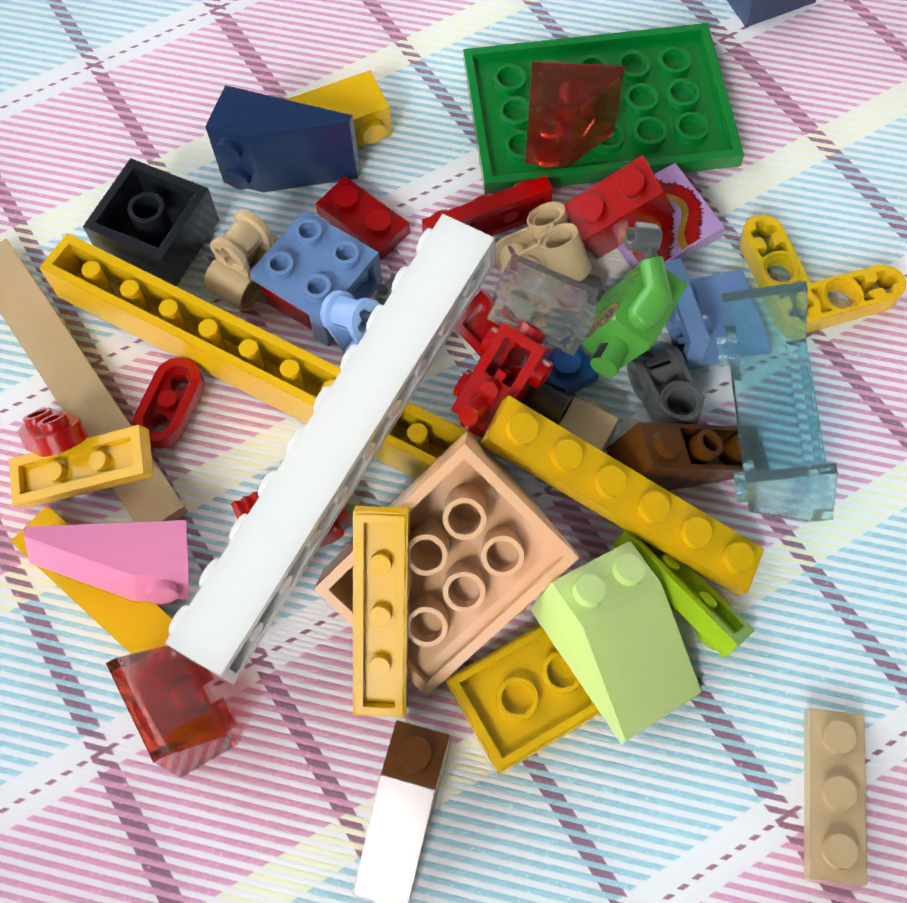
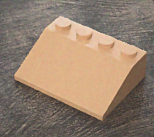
(473, 559)

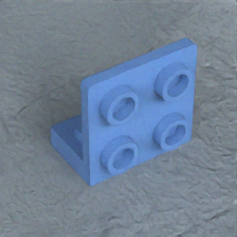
(313, 262)
(699, 313)

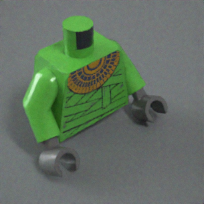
(633, 308)

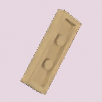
(835, 797)

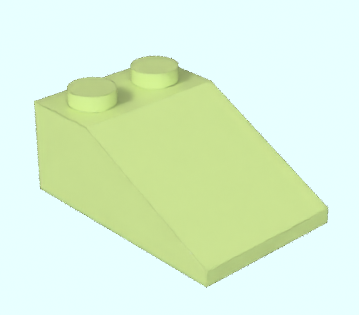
(619, 639)

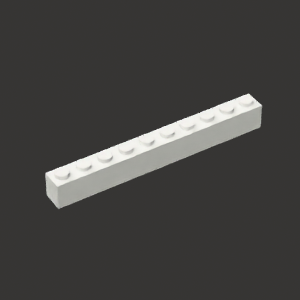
(332, 452)

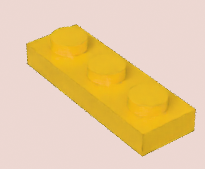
(88, 467)

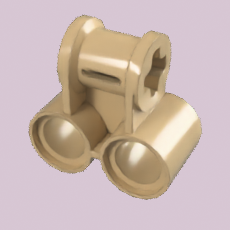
(548, 241)
(235, 257)

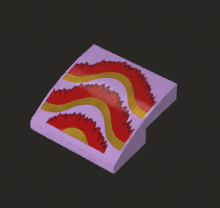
(686, 229)

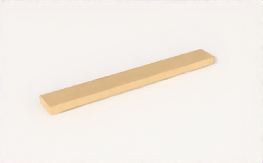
(75, 381)

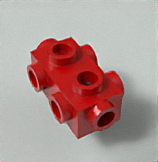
(496, 375)

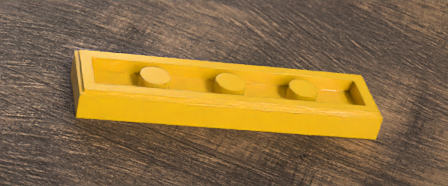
(380, 610)
(131, 623)

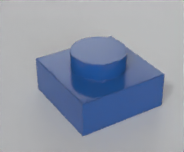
(571, 371)

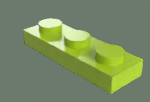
(690, 595)

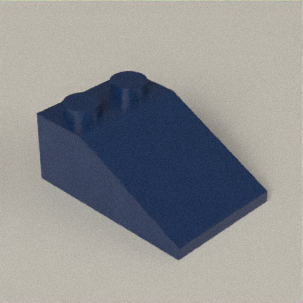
(280, 142)

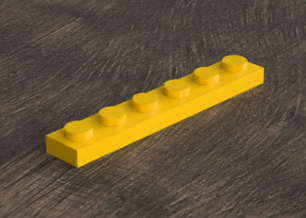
(622, 496)

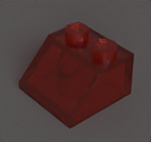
(570, 110)
(174, 708)

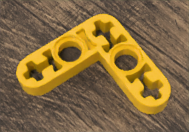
(820, 310)

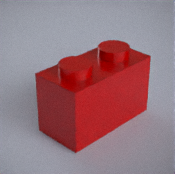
(616, 204)

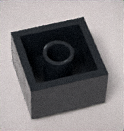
(153, 220)

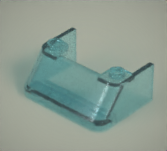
(776, 404)

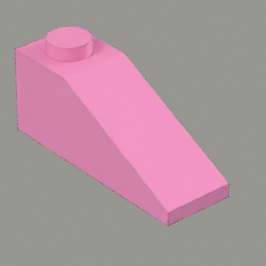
(123, 558)

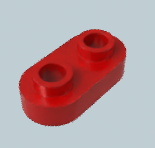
(165, 404)
(51, 432)

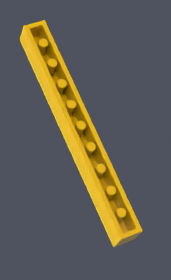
(225, 346)

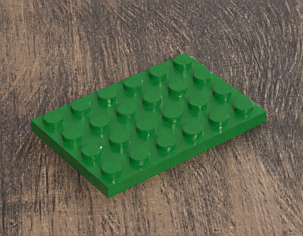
(667, 110)

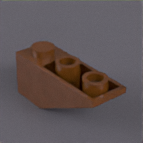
(680, 453)

